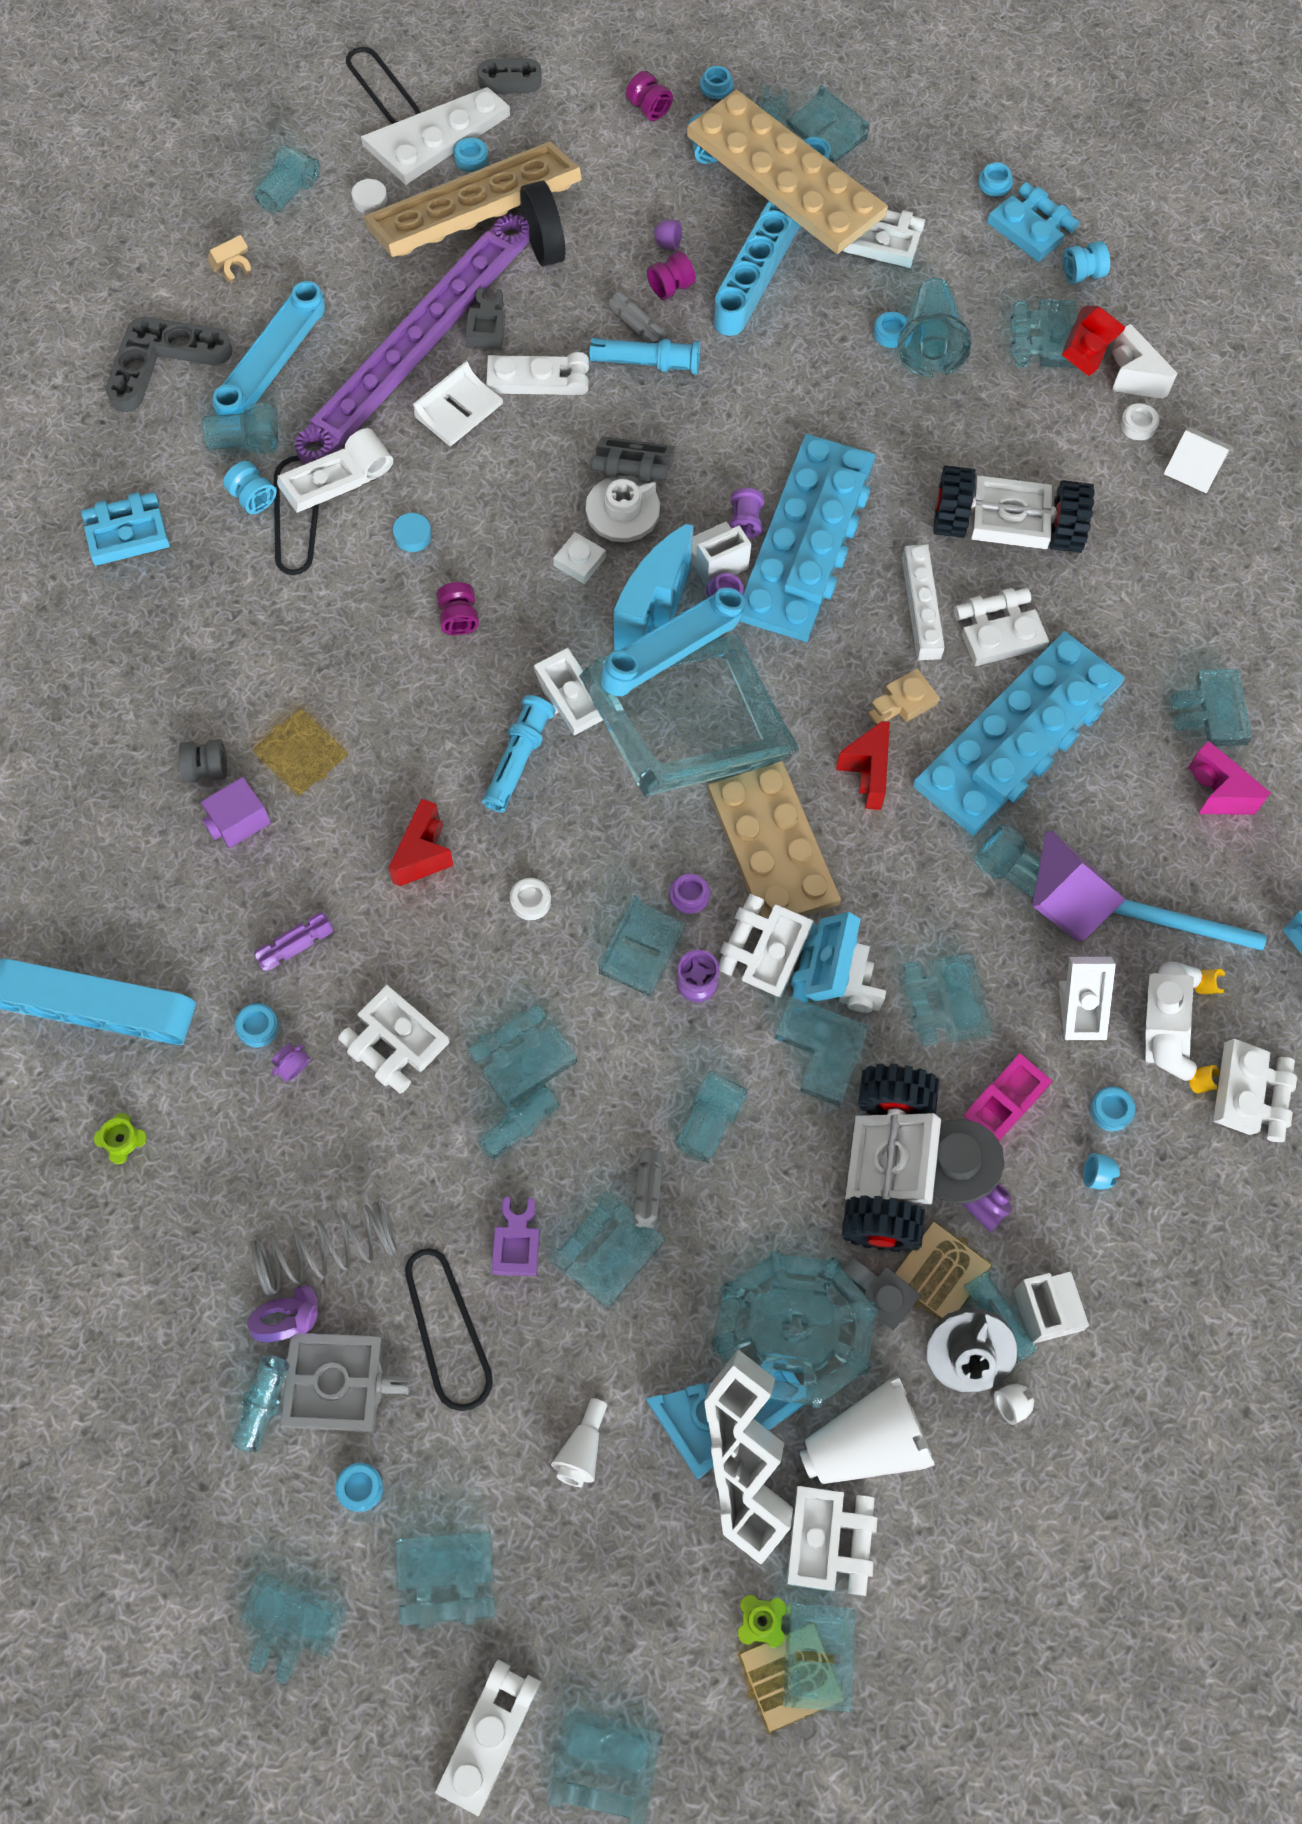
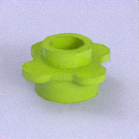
(107, 1136)
(752, 1631)

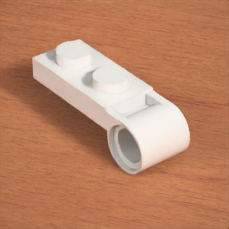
(336, 473)

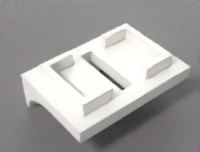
(468, 393)

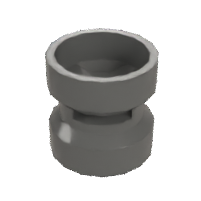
(202, 760)

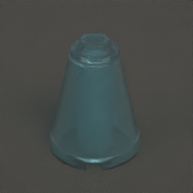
(934, 331)

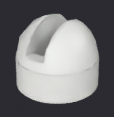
(1013, 1403)

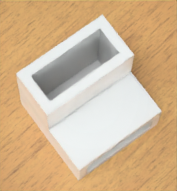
(1197, 459)
(720, 551)
(1050, 1306)

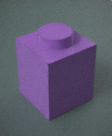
(234, 813)

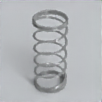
(264, 1267)

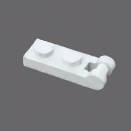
(538, 374)
(487, 1740)

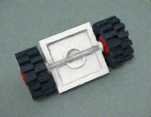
(1013, 510)
(892, 1158)

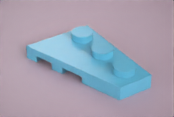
(686, 1422)

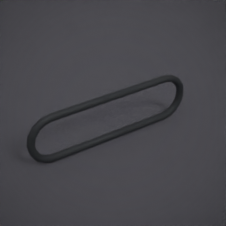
(390, 75)

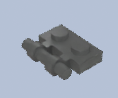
(633, 458)

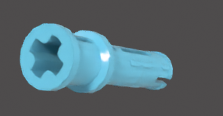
(662, 354)
(524, 737)

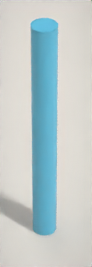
(1192, 924)

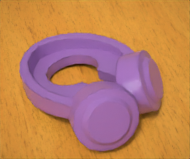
(303, 1304)

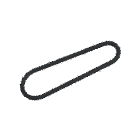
(277, 525)
(438, 1389)

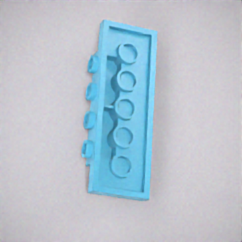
(807, 537)
(1019, 734)

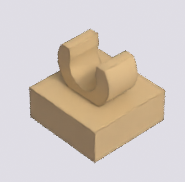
(229, 254)

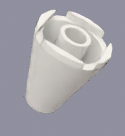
(869, 1439)

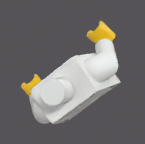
(1171, 1021)

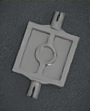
(335, 1382)

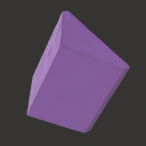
(1072, 890)

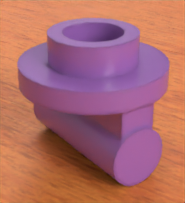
(991, 1208)

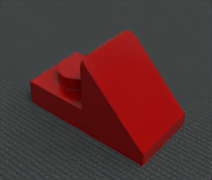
(1090, 337)
(869, 757)
(417, 852)

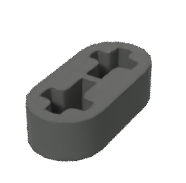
(509, 75)

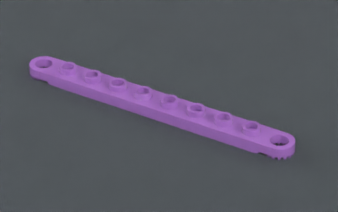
(412, 339)

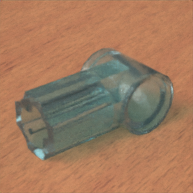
(289, 173)
(252, 429)
(1007, 857)
(715, 1107)

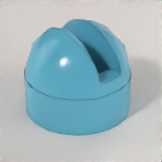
(1100, 1171)

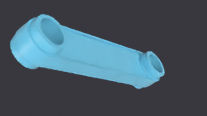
(270, 350)
(671, 641)

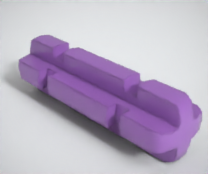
(293, 941)

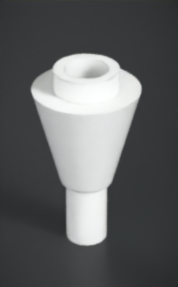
(579, 1455)

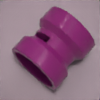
(646, 93)
(672, 275)
(457, 608)

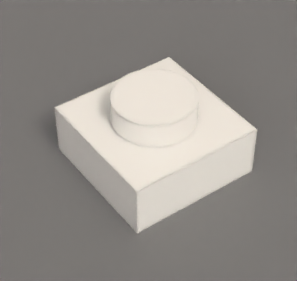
(579, 557)

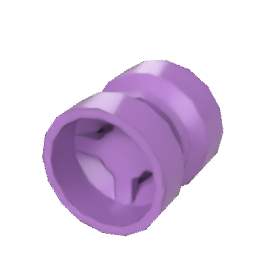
(697, 966)

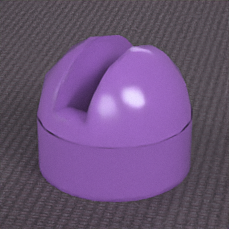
(668, 234)

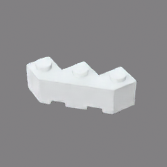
(745, 1458)

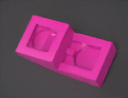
(1009, 1096)

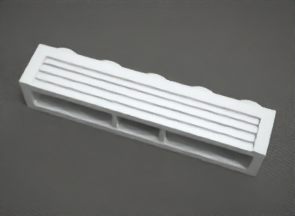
(922, 602)

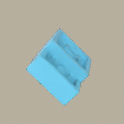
(654, 588)

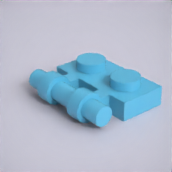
(1028, 229)
(126, 535)
(826, 959)

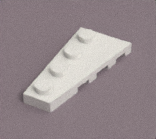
(430, 137)

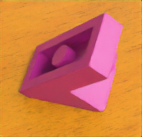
(1234, 788)

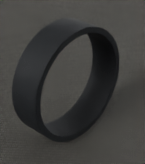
(544, 223)

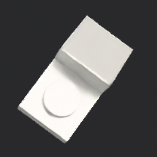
(1142, 367)
(566, 691)
(1087, 998)

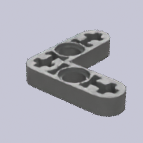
(150, 348)

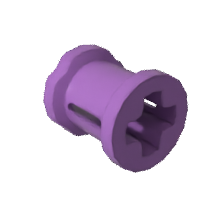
(747, 507)

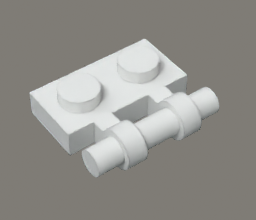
(891, 239)
(1005, 636)
(776, 950)
(400, 1027)
(1243, 1087)
(817, 1536)

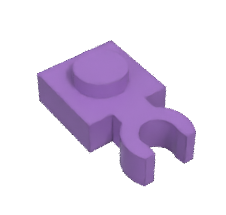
(516, 1245)

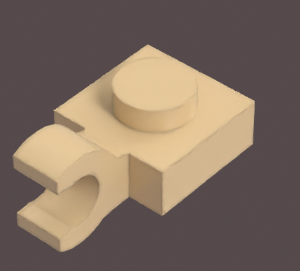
(905, 696)

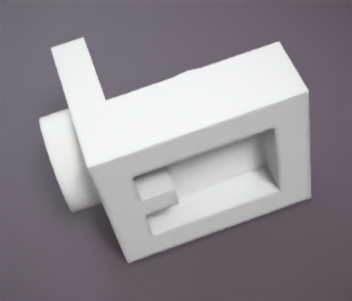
(858, 993)

